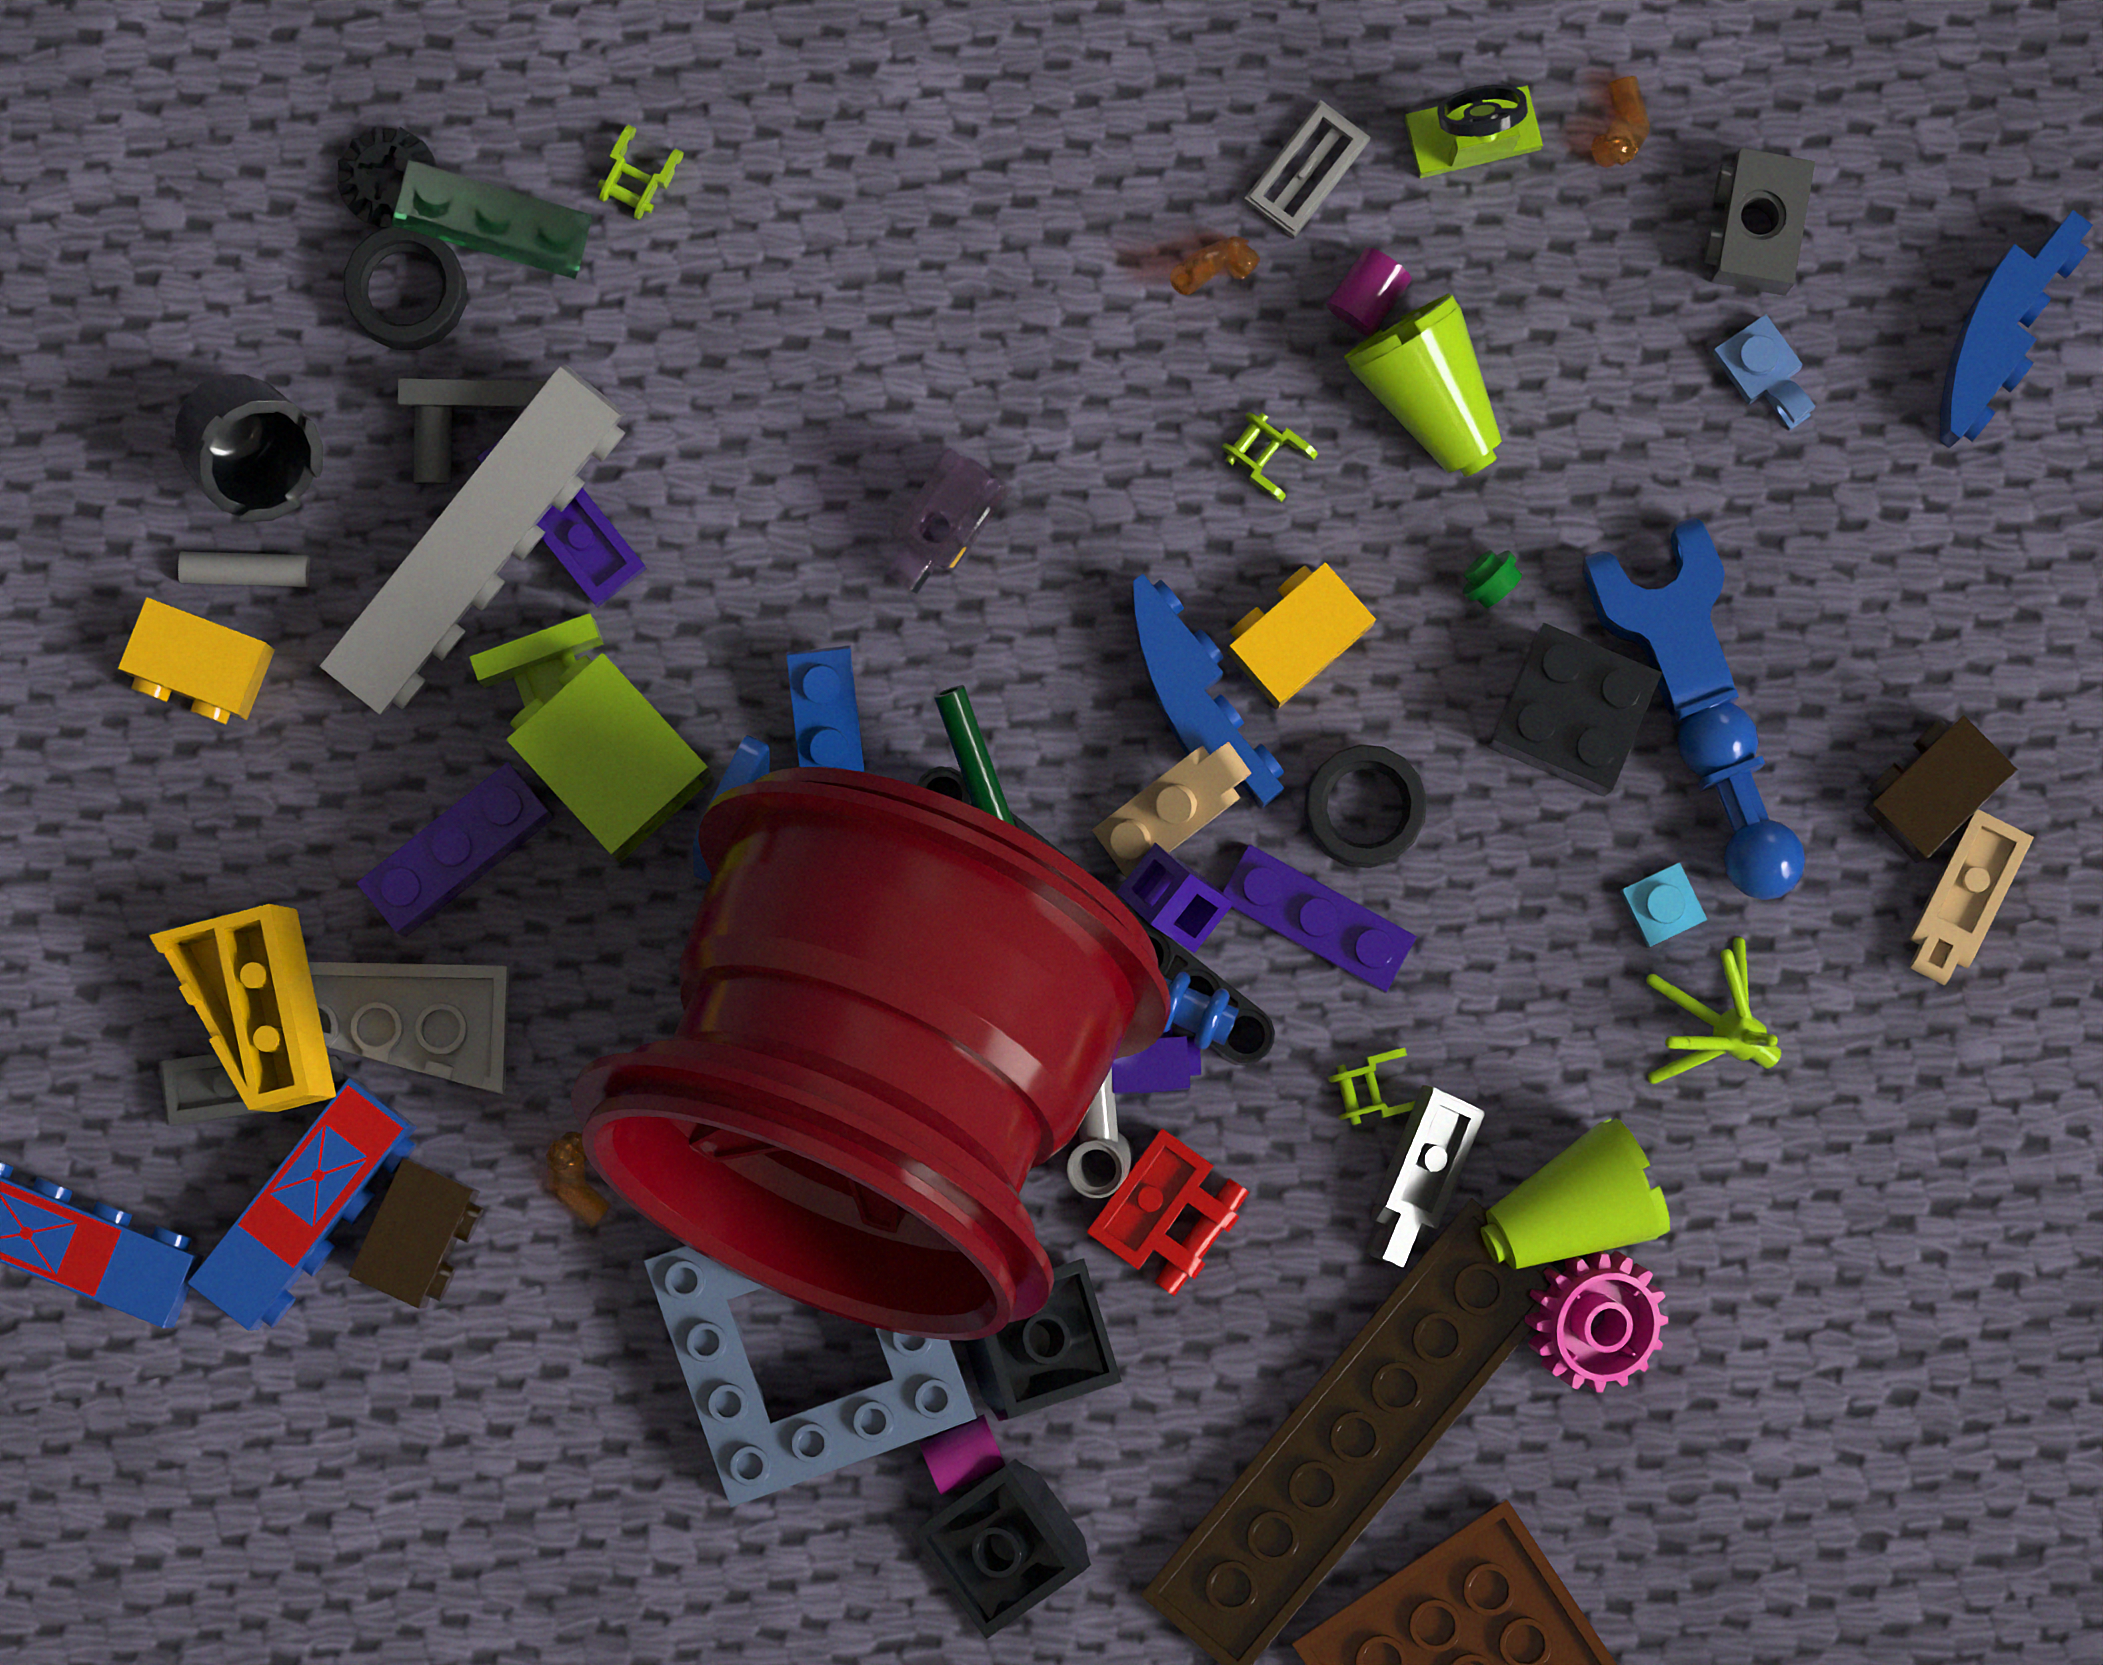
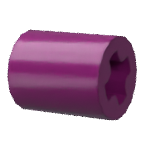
(1369, 291)
(962, 1454)

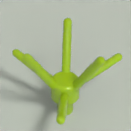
(1733, 1031)

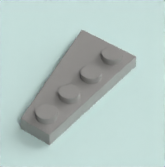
(419, 1017)

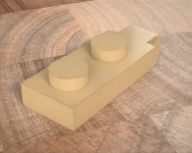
(1173, 806)
(1967, 895)

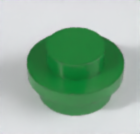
(1491, 578)

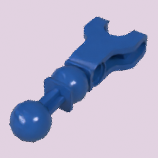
(1699, 693)

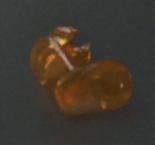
(1628, 128)
(1207, 262)
(567, 1179)

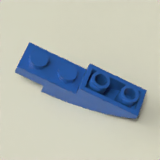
(1991, 342)
(1180, 673)
(825, 708)

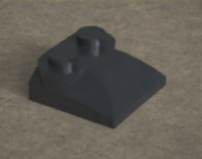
(1048, 1355)
(1004, 1546)

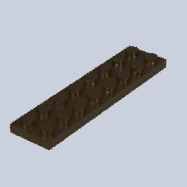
(1348, 1445)

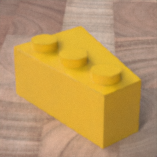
(257, 1002)

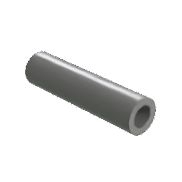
(244, 569)

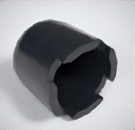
(248, 447)

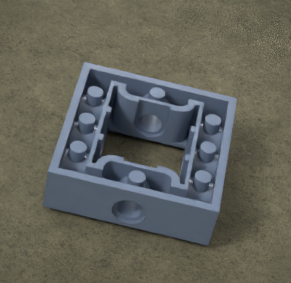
(767, 1456)

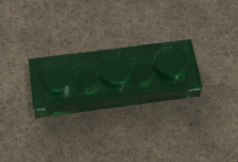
(492, 219)

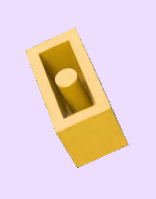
(1299, 634)
(195, 660)

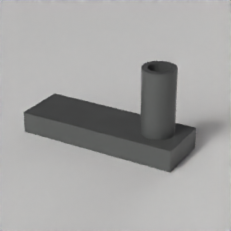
(433, 415)

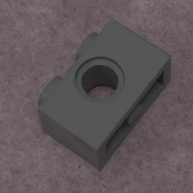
(1782, 191)

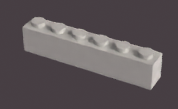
(474, 539)

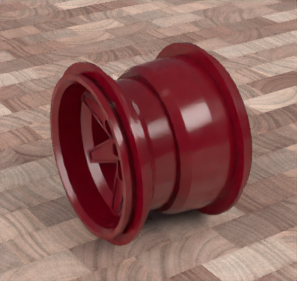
(875, 1051)

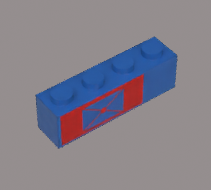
(303, 1206)
(94, 1250)

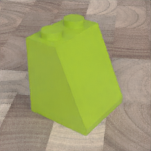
(608, 755)

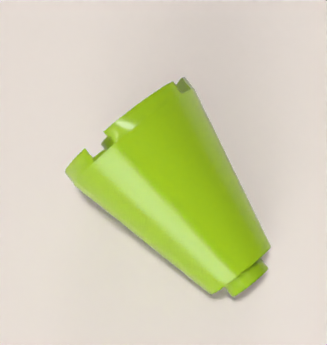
(1432, 384)
(1579, 1203)

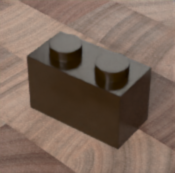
(1938, 788)
(416, 1235)

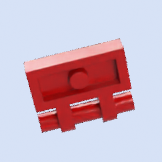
(1151, 1201)

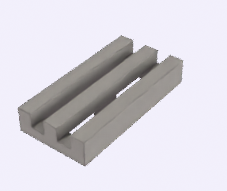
(1275, 211)

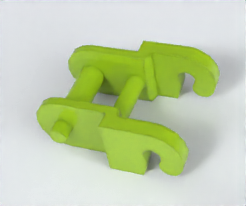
(611, 188)
(1257, 425)
(1348, 1092)

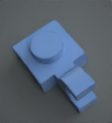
(1761, 365)

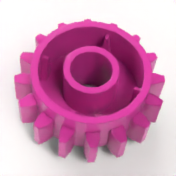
(1571, 1303)

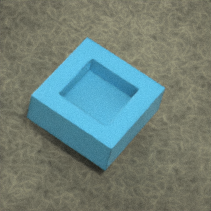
(1663, 905)

